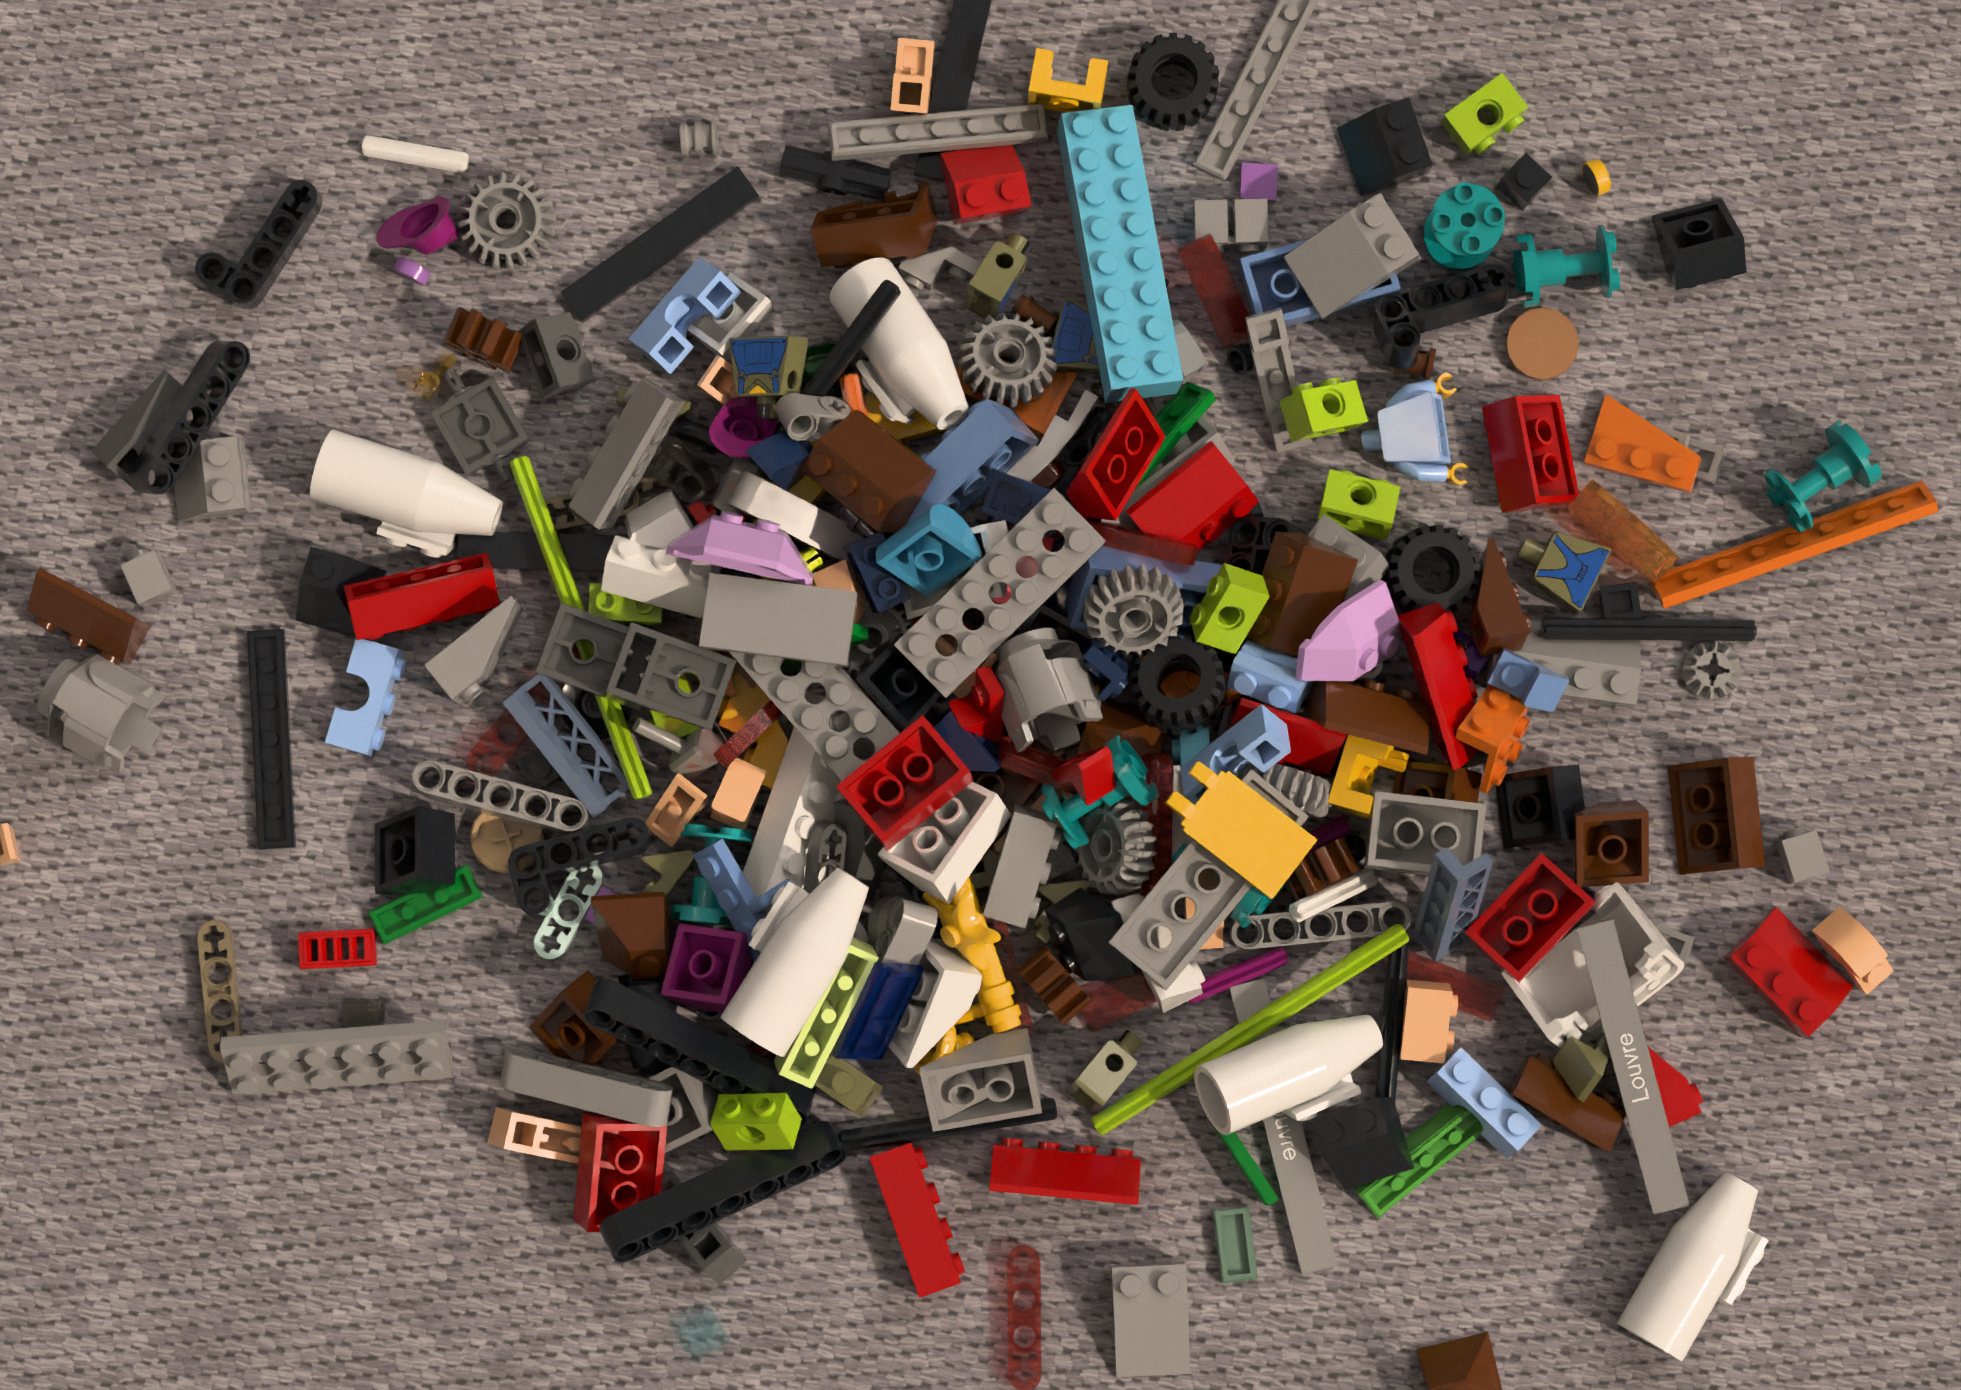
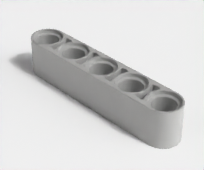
(796, 516)
(484, 791)
(1337, 926)
(905, 934)
(586, 1087)

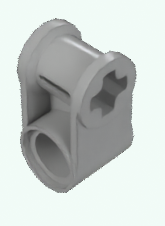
(810, 416)

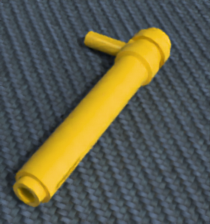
(995, 991)

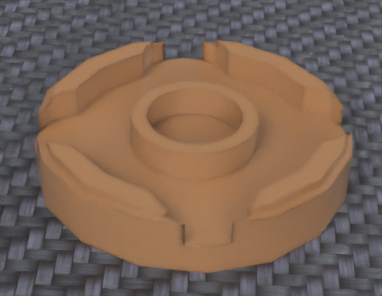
(1542, 344)

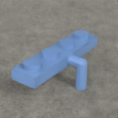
(733, 890)

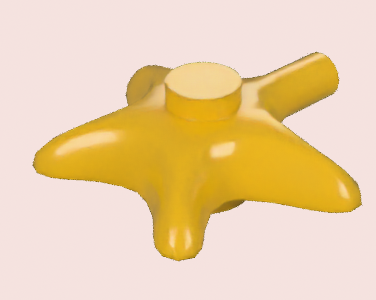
(964, 927)

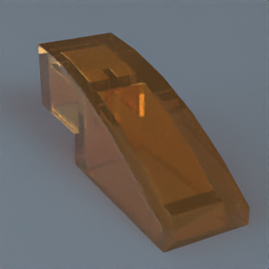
(1622, 532)

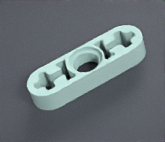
(565, 940)

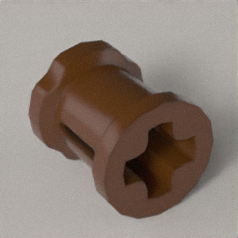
(1424, 364)

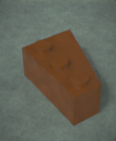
(877, 230)

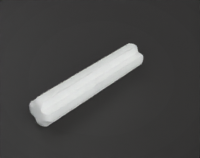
(415, 154)
(1333, 894)

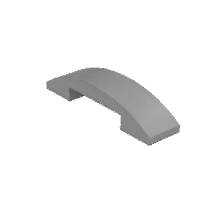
(1273, 371)

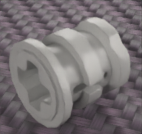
(699, 138)

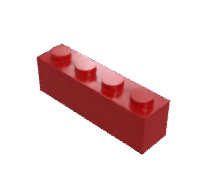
(422, 596)
(916, 1220)

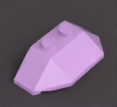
(743, 547)
(1351, 638)

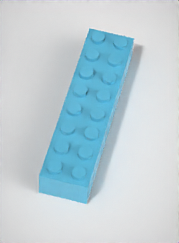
(1119, 253)

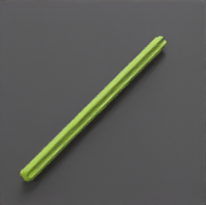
(569, 595)
(1251, 1028)

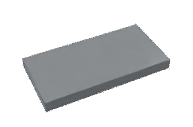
(778, 619)

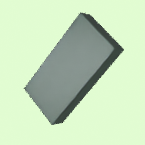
(1234, 1244)

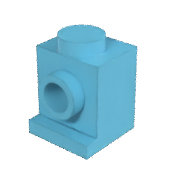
(1189, 744)

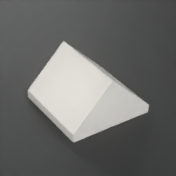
(736, 322)
(658, 521)

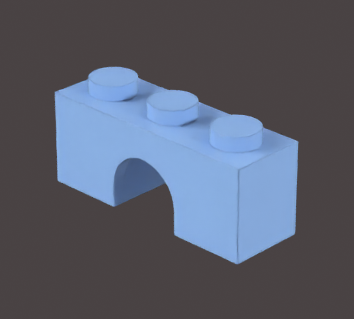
(697, 293)
(360, 729)
(1255, 739)
(1467, 1084)

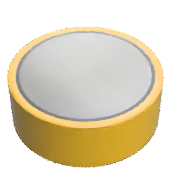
(1596, 177)

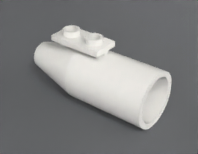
(905, 352)
(410, 494)
(800, 954)
(1287, 1072)
(1698, 1262)

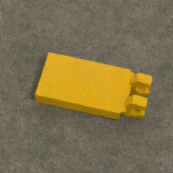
(1242, 829)

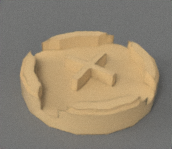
(497, 838)

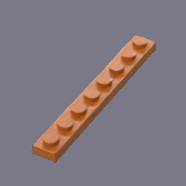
(1789, 546)

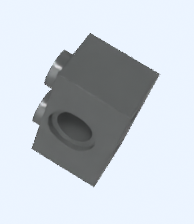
(556, 355)

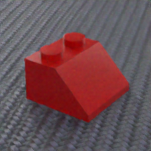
(984, 183)

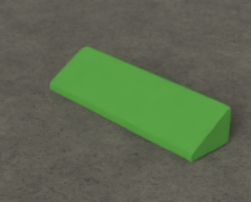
(1429, 1149)

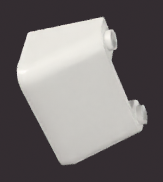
(1560, 987)

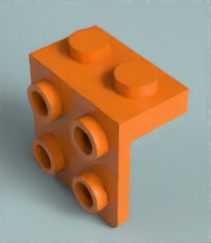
(1495, 728)

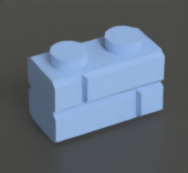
(1268, 677)

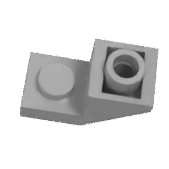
(925, 269)

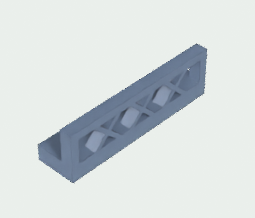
(558, 751)
(1450, 903)

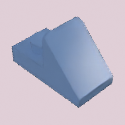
(1527, 680)

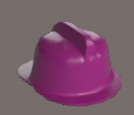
(421, 227)
(738, 427)

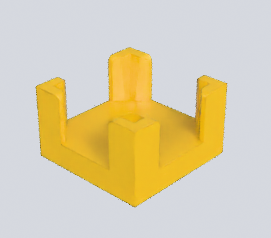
(1065, 95)
(1357, 773)

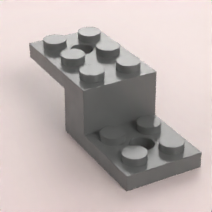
(636, 666)

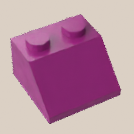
(706, 967)

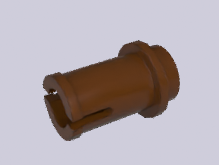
(1028, 308)

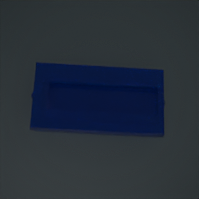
(878, 1011)

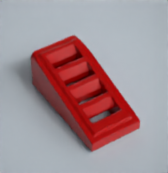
(305, 949)

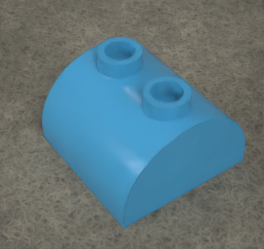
(930, 549)

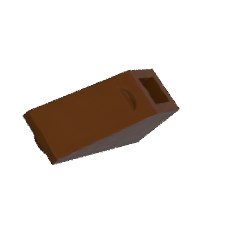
(1495, 611)

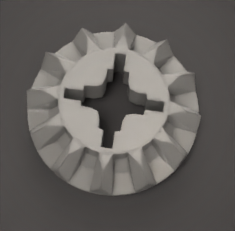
(1699, 681)

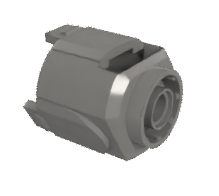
(1045, 689)
(99, 710)

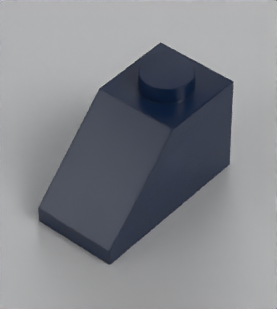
(781, 458)
(974, 750)

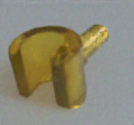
(432, 378)

